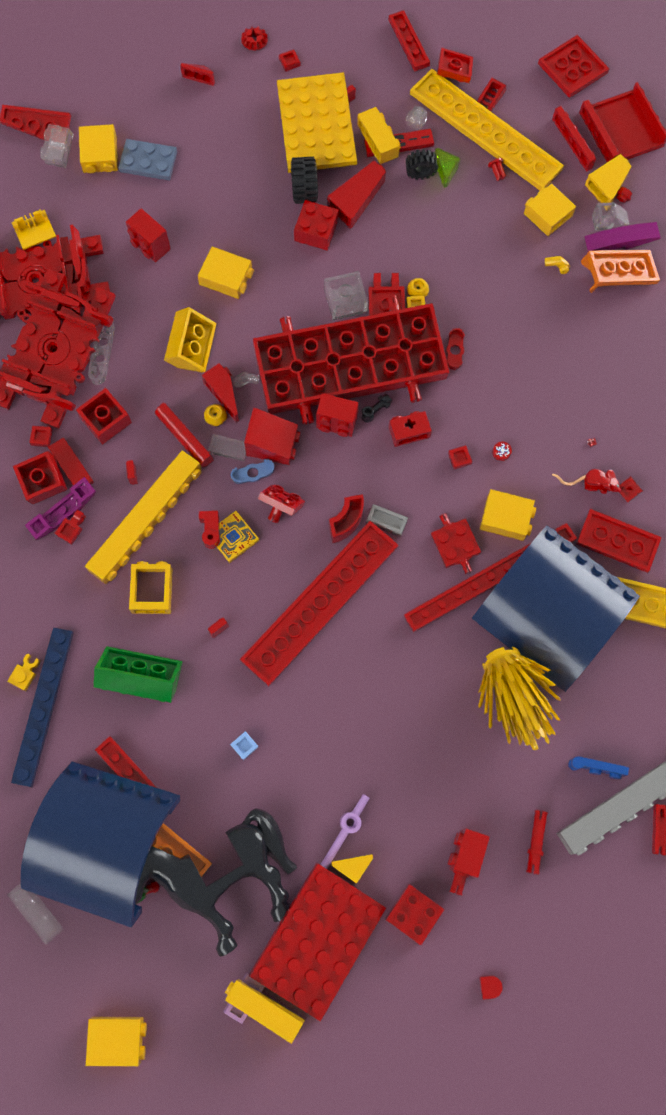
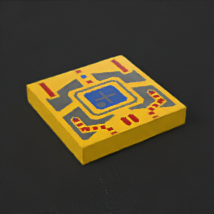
(235, 537)

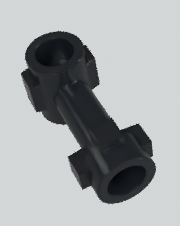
(368, 412)

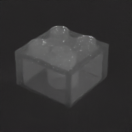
(345, 295)

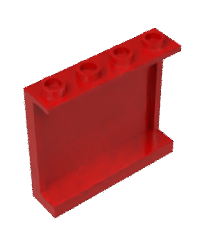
(624, 125)

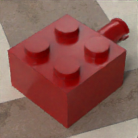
(467, 857)

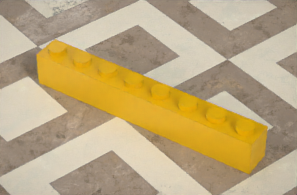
(144, 517)

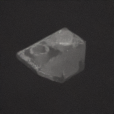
(609, 216)

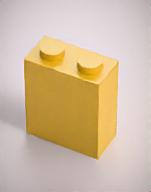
(98, 148)
(225, 272)
(508, 515)
(115, 1041)

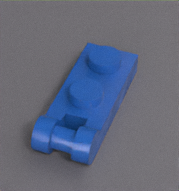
(597, 767)

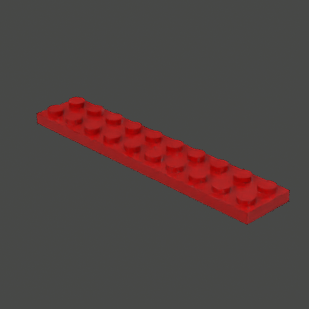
(319, 603)

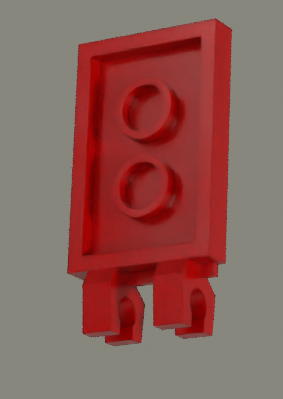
(379, 293)

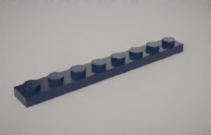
(42, 707)

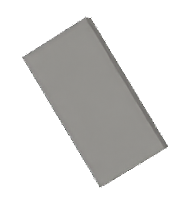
(387, 520)

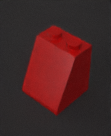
(271, 437)

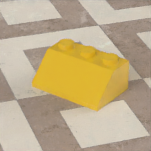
(190, 340)

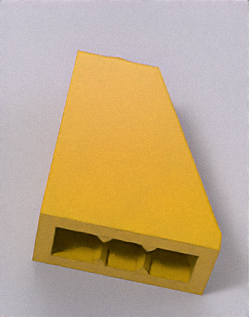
(608, 179)

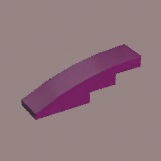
(624, 236)

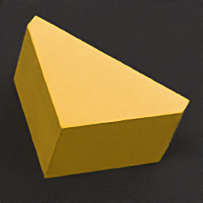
(353, 867)

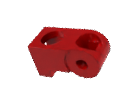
(211, 532)

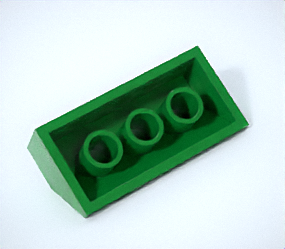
(137, 674)

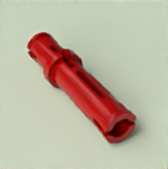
(535, 851)

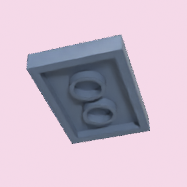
(148, 159)

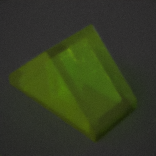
(447, 165)

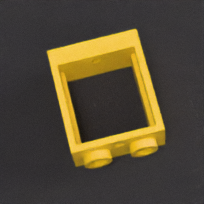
(151, 607)

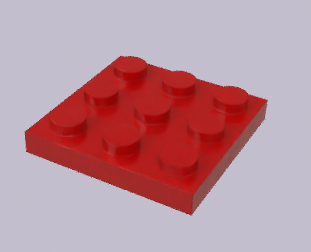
(573, 66)

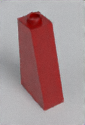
(357, 193)

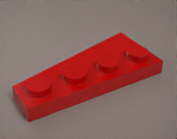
(32, 120)

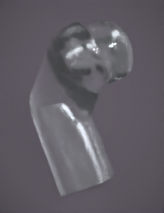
(244, 378)

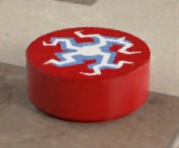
(502, 451)

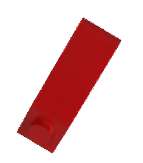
(220, 385)

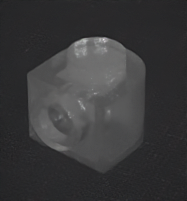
(417, 118)

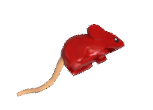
(596, 480)

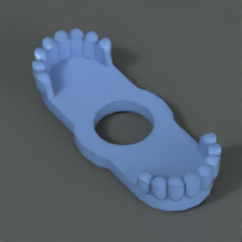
(264, 470)

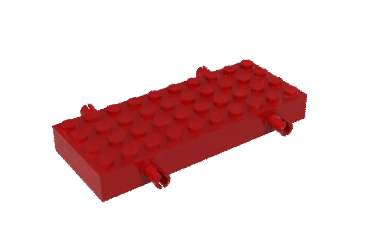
(351, 358)

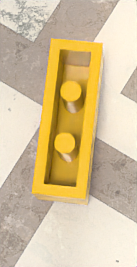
(378, 135)

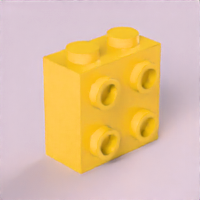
(549, 209)

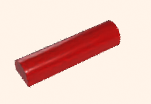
(183, 435)

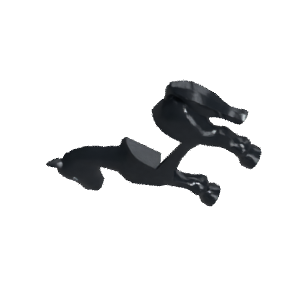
(252, 846)

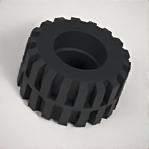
(304, 179)

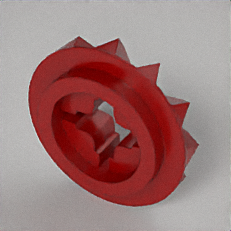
(248, 41)

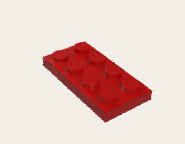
(619, 540)

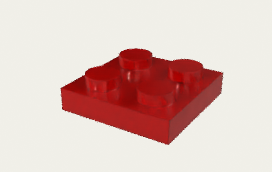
(455, 65)

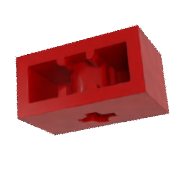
(404, 435)

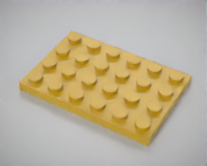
(317, 120)

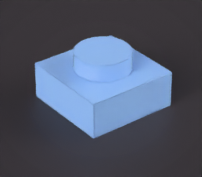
(244, 745)

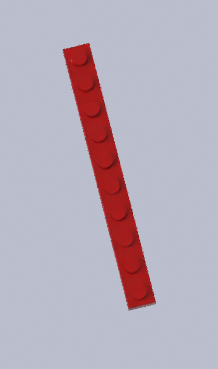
(470, 587)

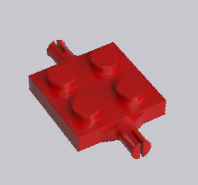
(455, 543)

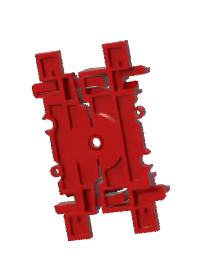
(35, 261)
(36, 364)

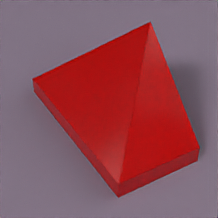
(197, 73)

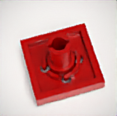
(281, 502)

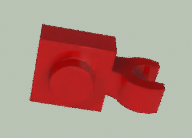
(70, 529)

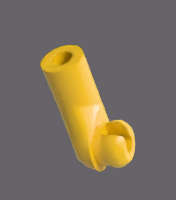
(560, 262)

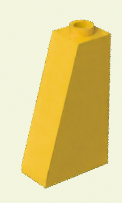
(264, 1010)

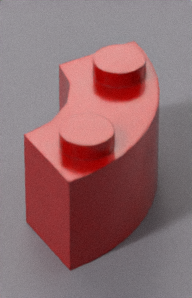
(348, 519)

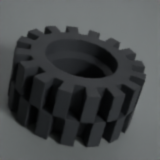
(421, 164)

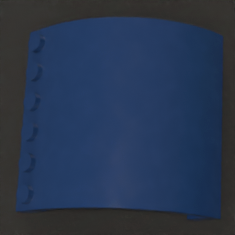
(556, 607)
(94, 841)

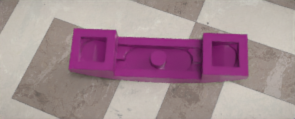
(78, 497)

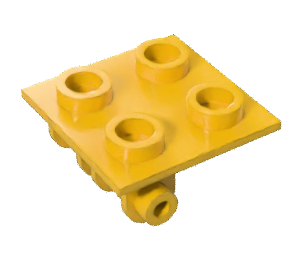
(33, 230)

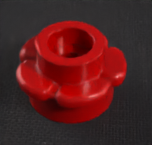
(624, 194)

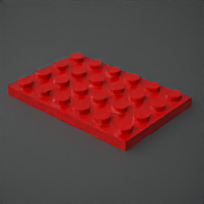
(317, 942)

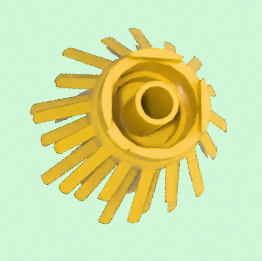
(515, 695)

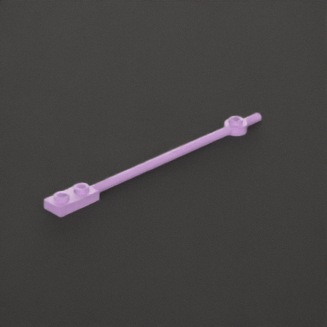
(237, 1014)

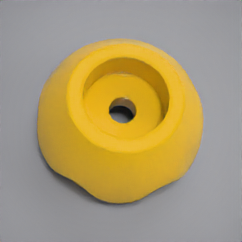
(418, 282)
(215, 420)

